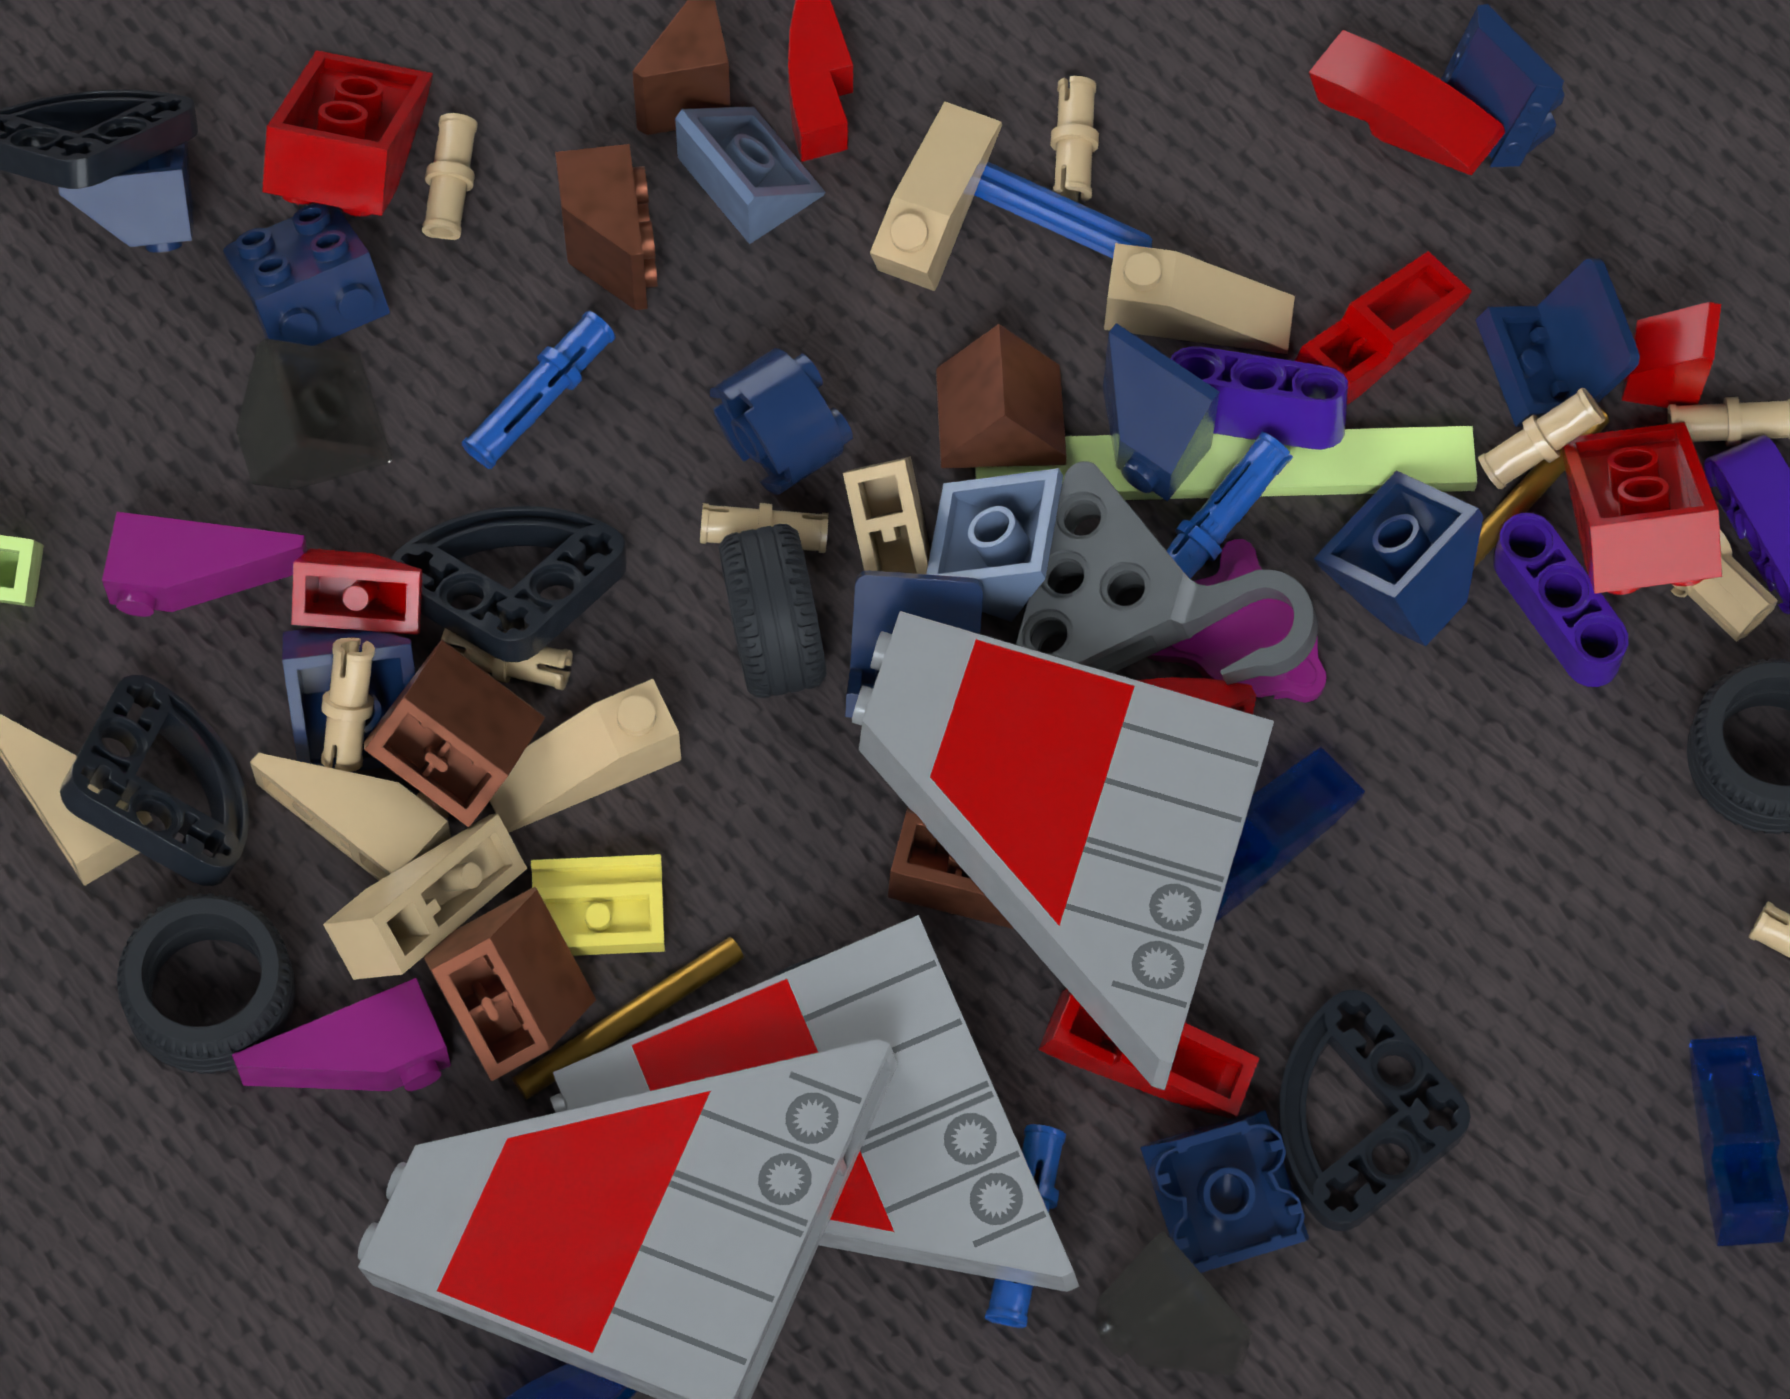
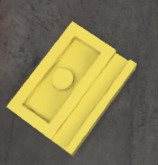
(604, 902)

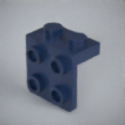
(308, 276)
(1561, 344)
(884, 594)

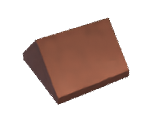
(682, 69)
(1000, 405)

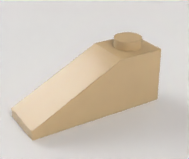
(935, 196)
(1194, 301)
(888, 517)
(590, 755)
(39, 772)
(361, 815)
(424, 901)

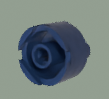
(780, 418)

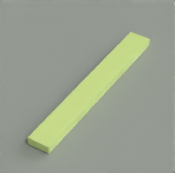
(1354, 466)

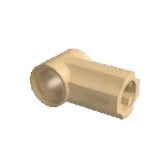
(1733, 600)

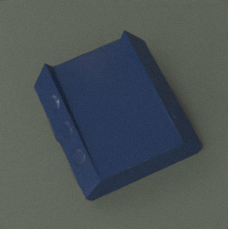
(1508, 82)
(1226, 1191)

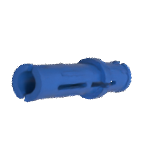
(556, 371)
(1201, 536)
(1042, 1152)

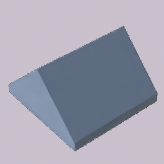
(744, 167)
(998, 534)

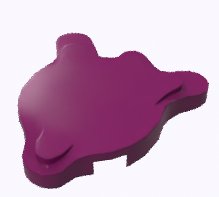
(1244, 632)

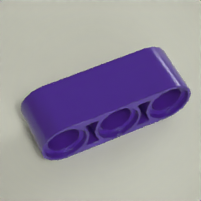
(1284, 398)
(1757, 503)
(1559, 572)

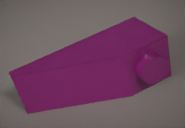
(186, 563)
(362, 1047)

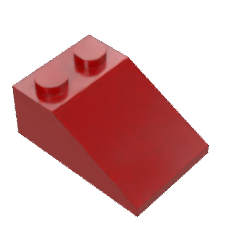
(344, 133)
(1643, 509)

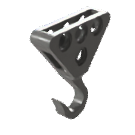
(1173, 607)

